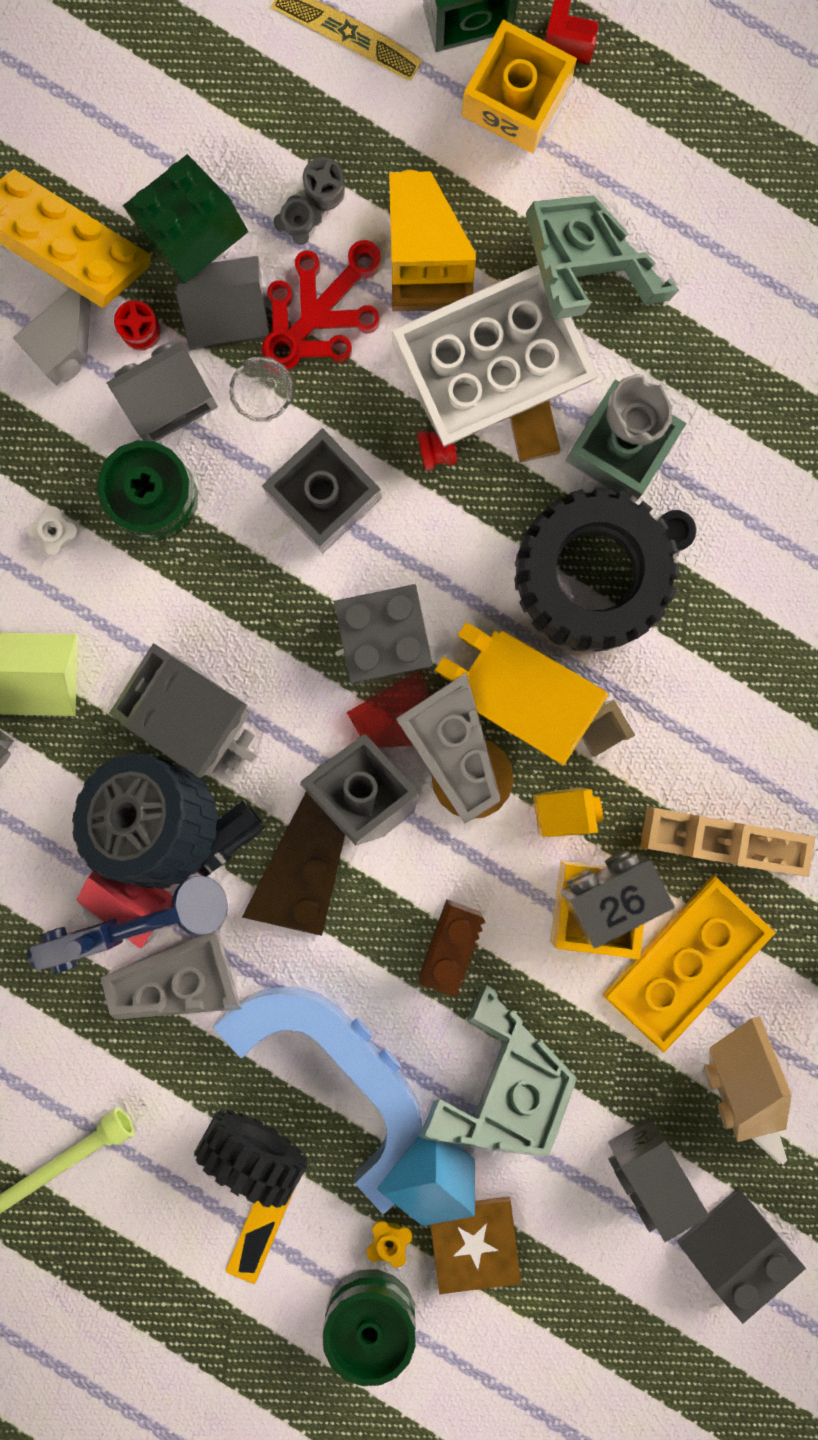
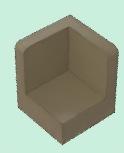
(607, 729)

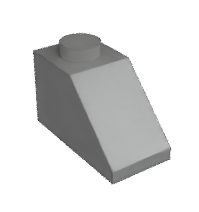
(59, 337)

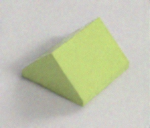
(38, 674)

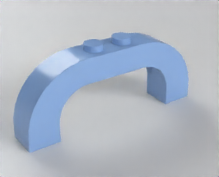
(351, 1048)

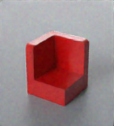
(571, 33)

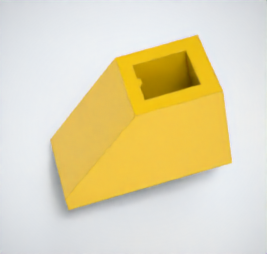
(567, 812)

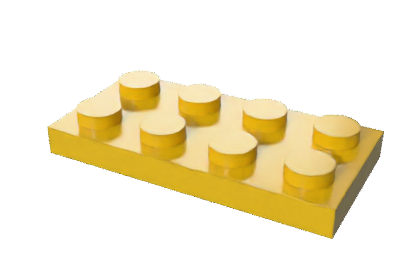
(66, 241)

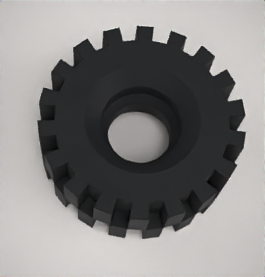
(250, 1159)

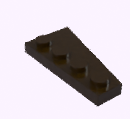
(301, 873)

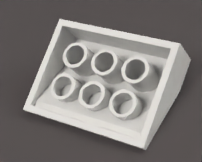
(491, 356)

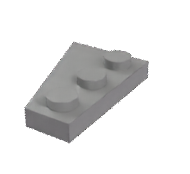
(453, 747)
(174, 982)

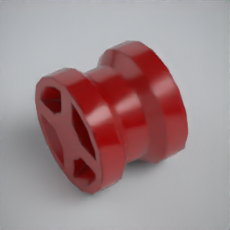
(133, 316)
(433, 452)

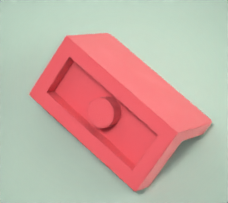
(122, 902)

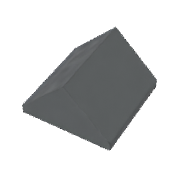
(224, 304)

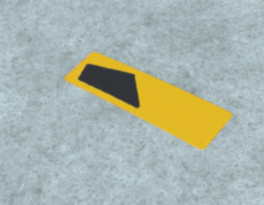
(255, 1241)

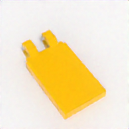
(527, 692)

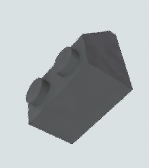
(741, 1255)

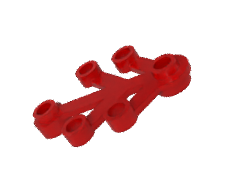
(317, 312)

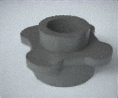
(295, 208)

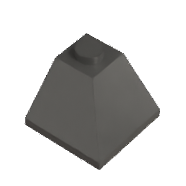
(362, 791)

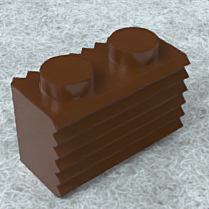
(451, 948)

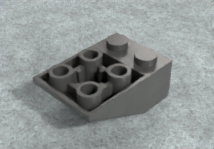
(178, 710)

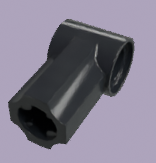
(233, 831)

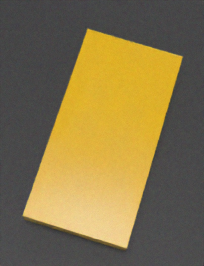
(688, 963)

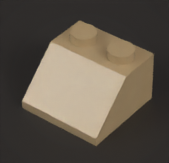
(749, 1082)

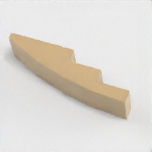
(727, 841)

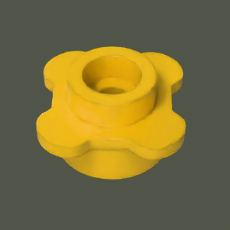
(389, 1232)

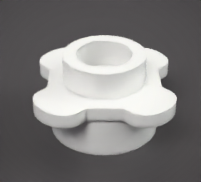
(64, 531)

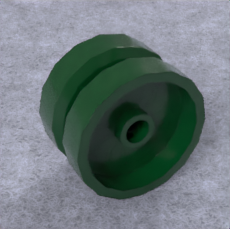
(150, 514)
(369, 1328)

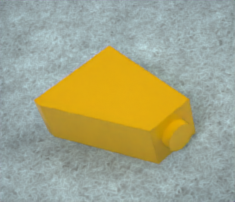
(425, 233)

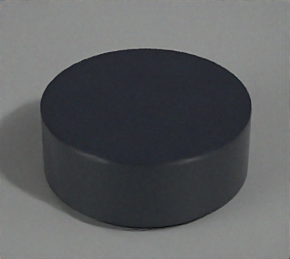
(681, 528)

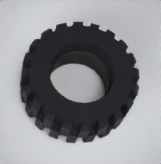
(639, 537)

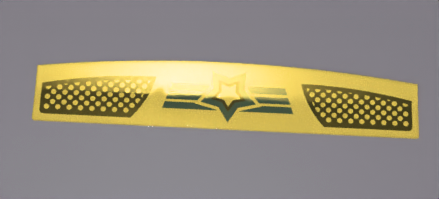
(351, 35)

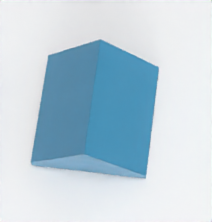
(432, 1182)

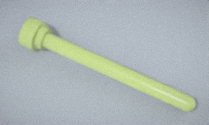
(113, 1129)

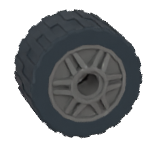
(144, 821)

